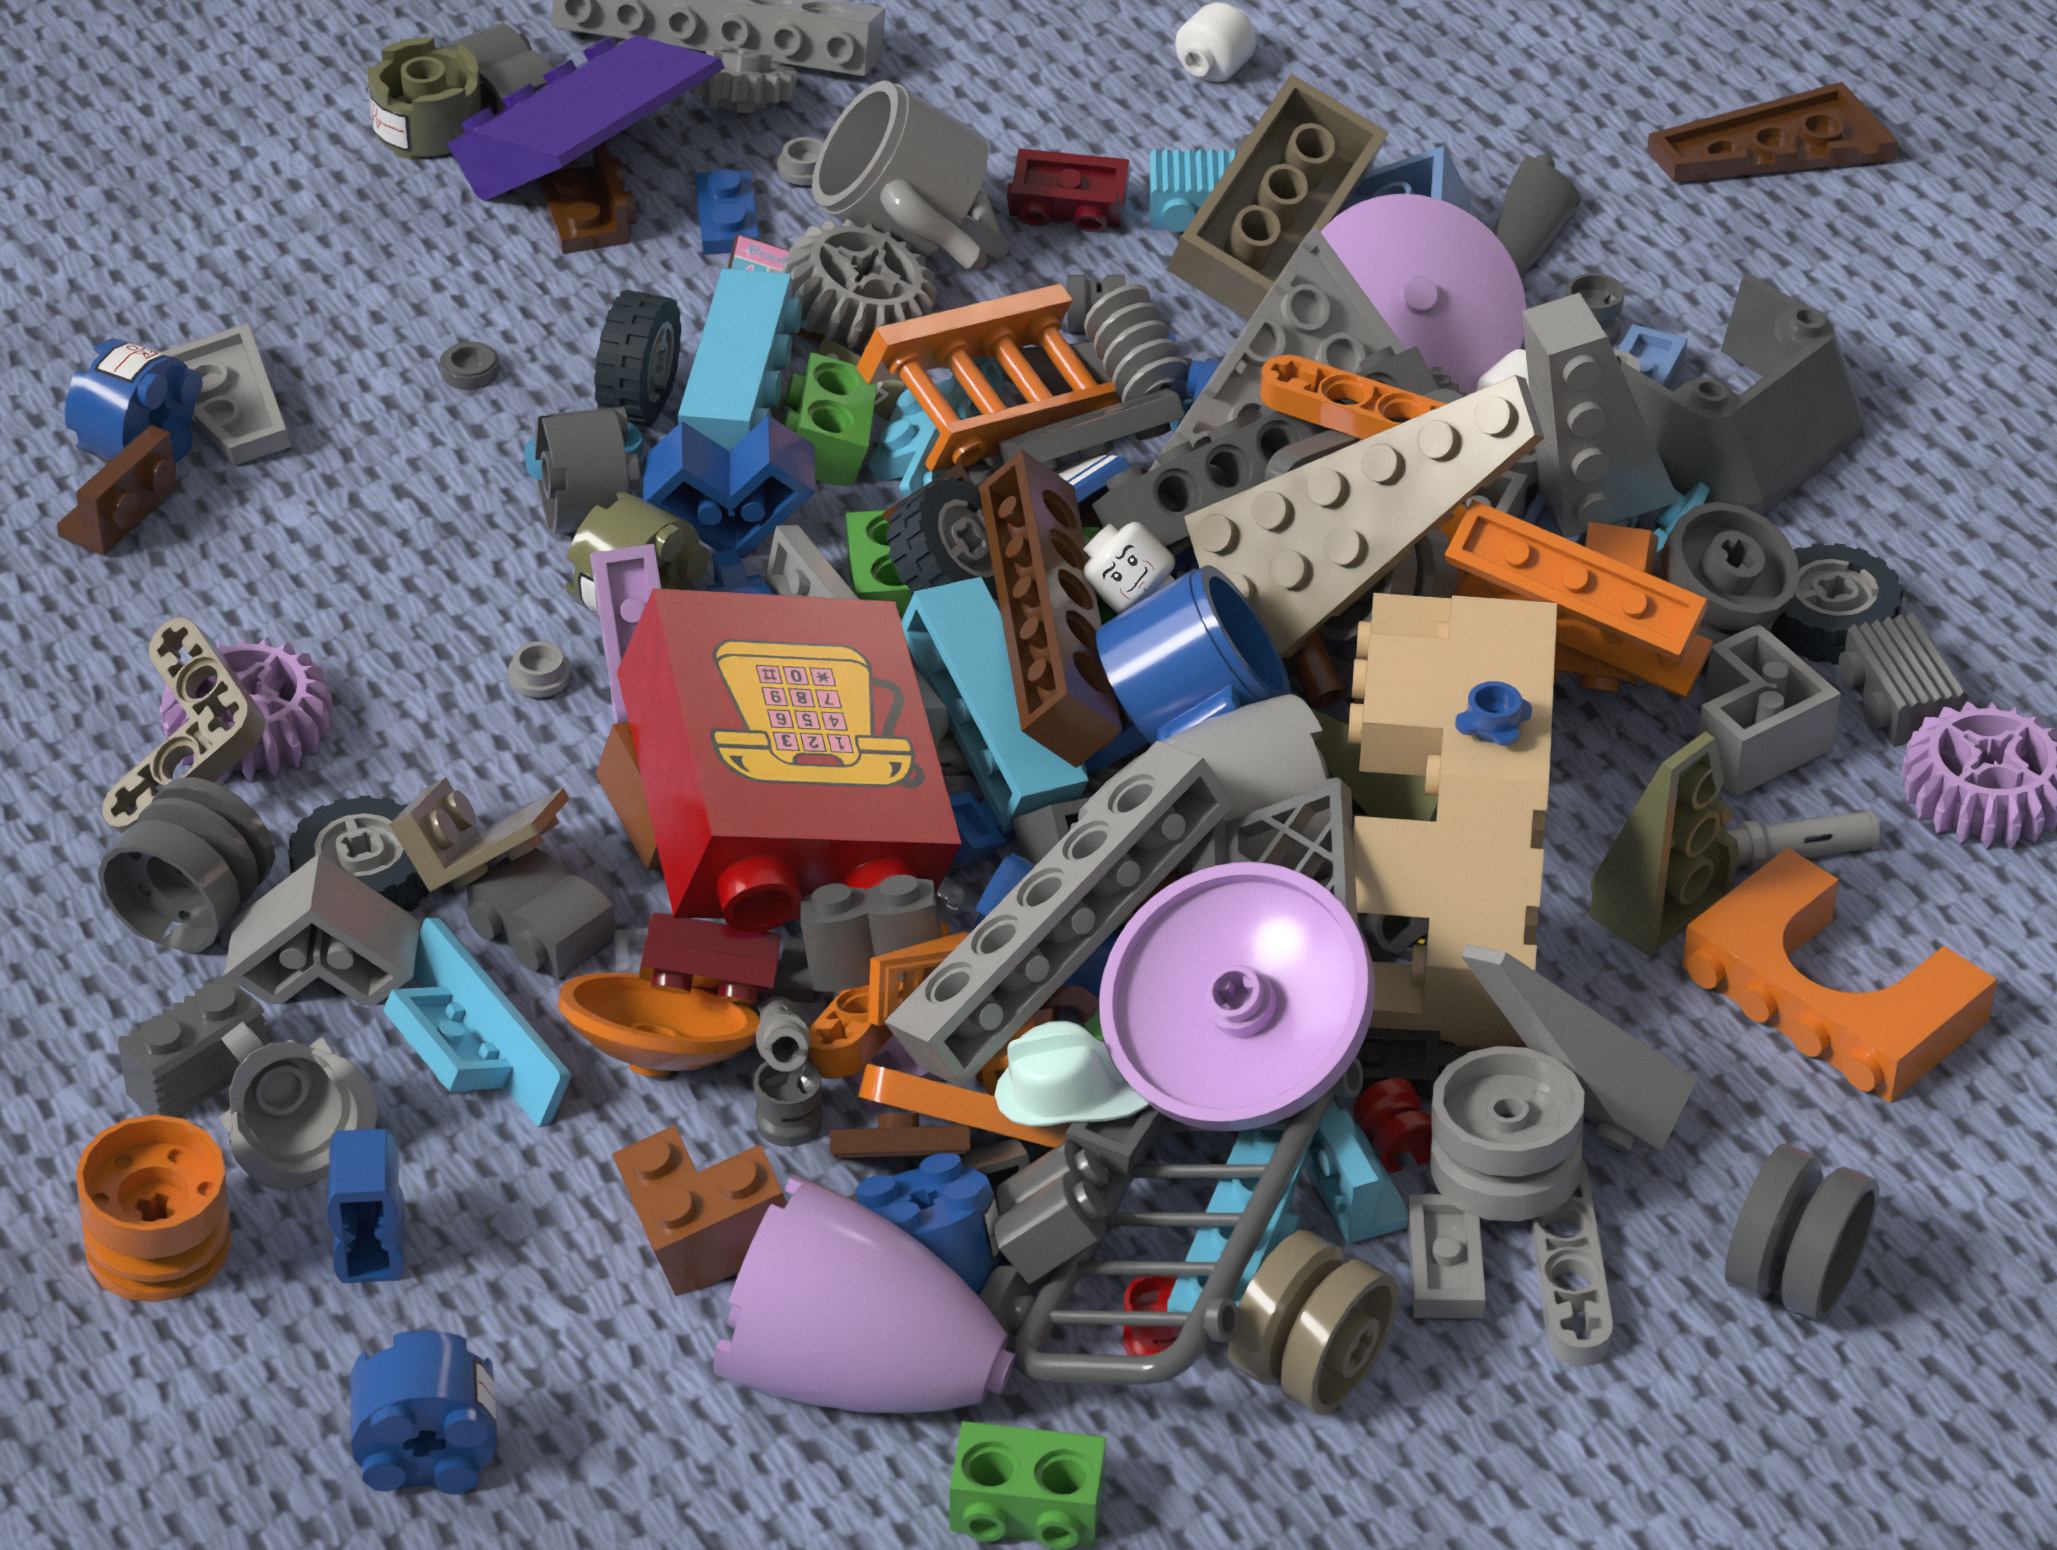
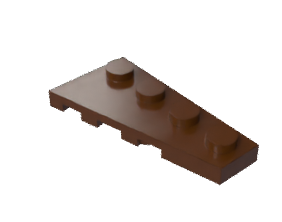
(1779, 135)

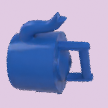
(1185, 659)

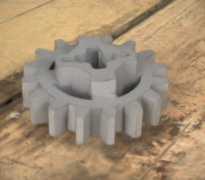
(746, 81)

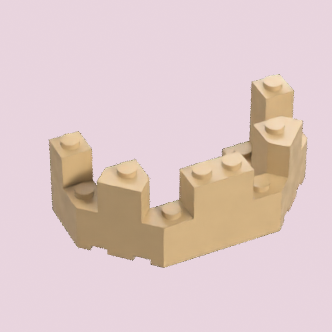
(1484, 854)

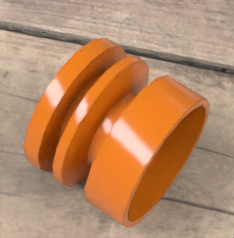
(154, 1208)

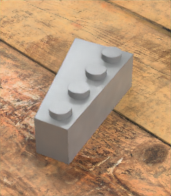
(1596, 445)

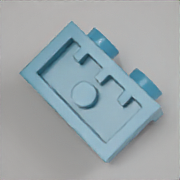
(1353, 1179)

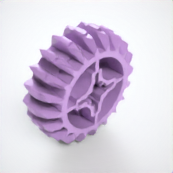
(268, 675)
(1984, 774)

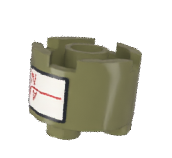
(422, 96)
(630, 524)

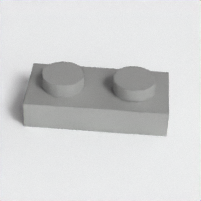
(1445, 1259)

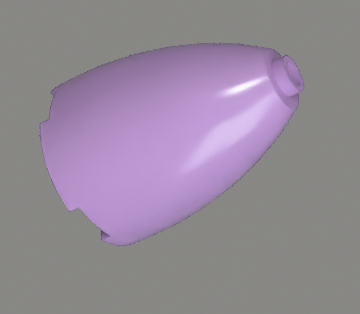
(856, 1314)

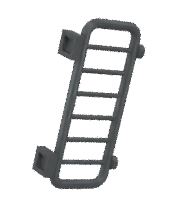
(1214, 1313)

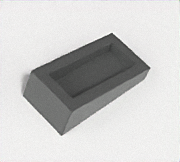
(793, 973)

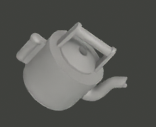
(911, 174)

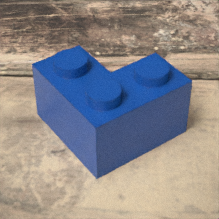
(735, 493)

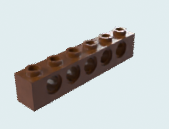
(1048, 609)

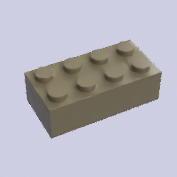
(1280, 185)

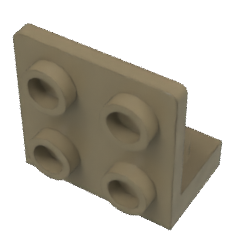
(446, 845)

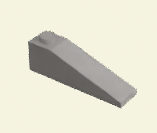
(1626, 1084)

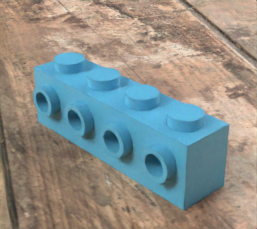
(741, 355)
(965, 660)

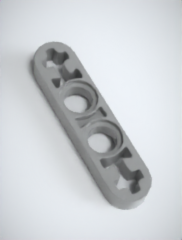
(1577, 1256)

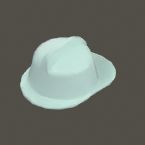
(1063, 1077)

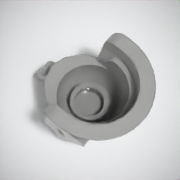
(290, 1105)

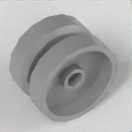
(1507, 1133)

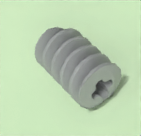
(1135, 344)

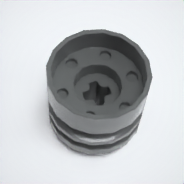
(187, 863)

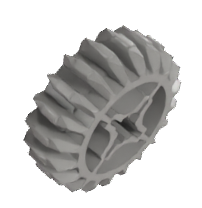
(857, 281)

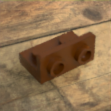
(589, 204)

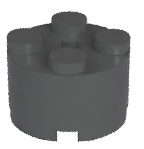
(582, 464)

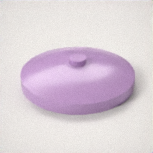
(1434, 280)
(1237, 996)

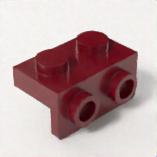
(1069, 189)
(709, 957)

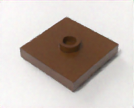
(899, 1136)

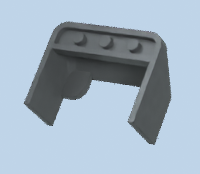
(1777, 431)

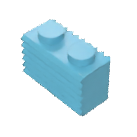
(1182, 183)

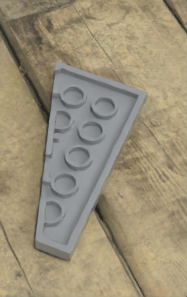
(1307, 313)

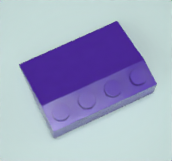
(574, 110)

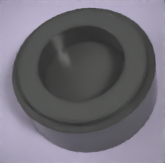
(469, 365)

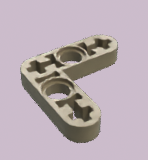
(204, 734)

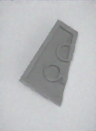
(236, 397)

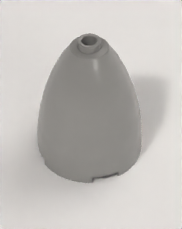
(1261, 759)

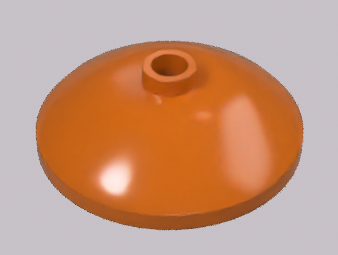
(655, 1027)

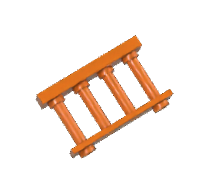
(976, 331)
(1602, 604)

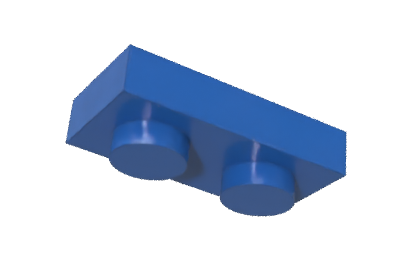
(725, 208)

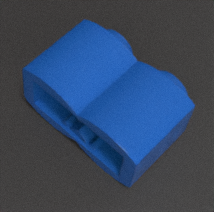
(366, 1206)

